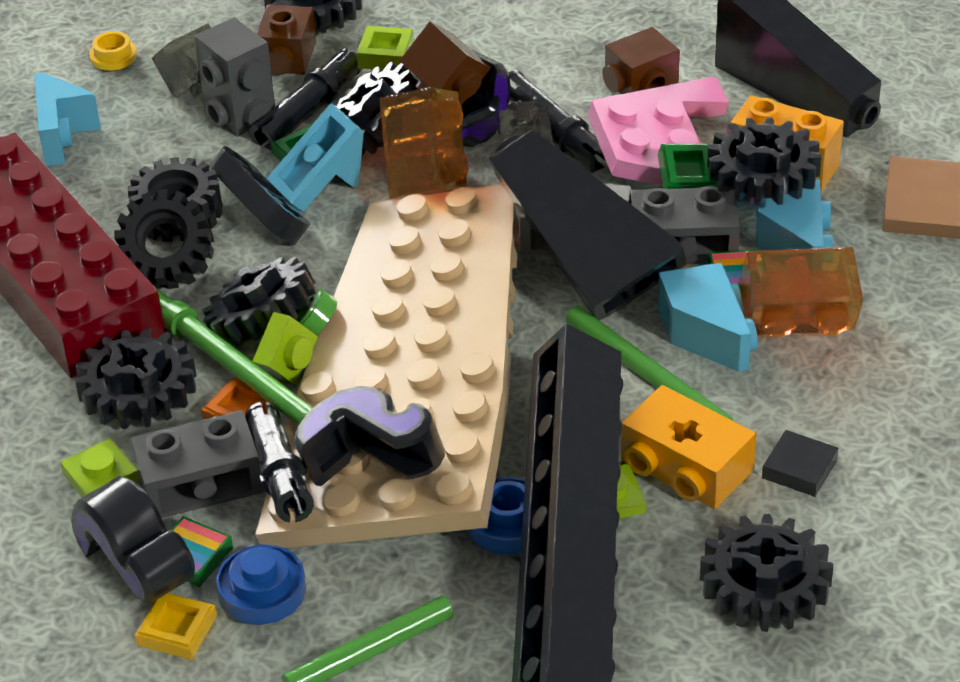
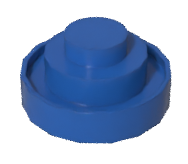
(505, 518)
(261, 584)

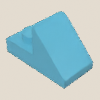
(60, 112)
(325, 150)

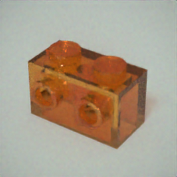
(423, 142)
(801, 291)

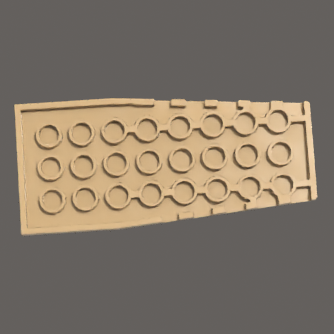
(428, 326)

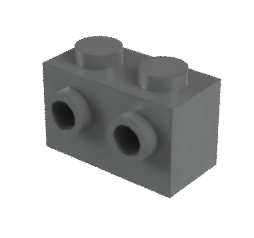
(234, 75)
(696, 217)
(198, 464)

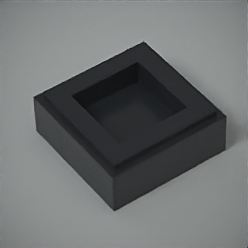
(800, 463)

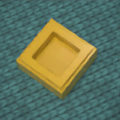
(176, 625)

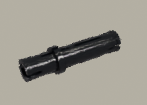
(318, 88)
(567, 130)
(280, 468)

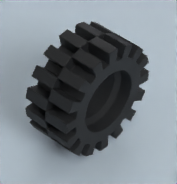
(192, 180)
(162, 210)

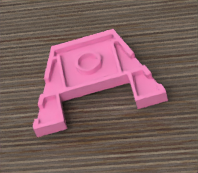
(638, 122)

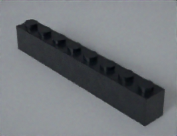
(570, 513)

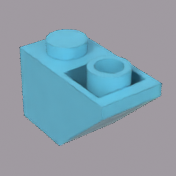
(795, 222)
(706, 315)

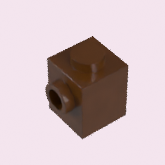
(289, 37)
(444, 62)
(640, 62)

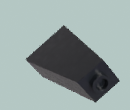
(794, 61)
(589, 230)

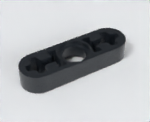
(259, 195)

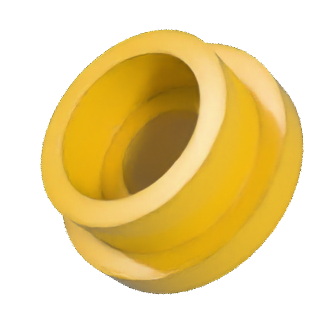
(112, 51)

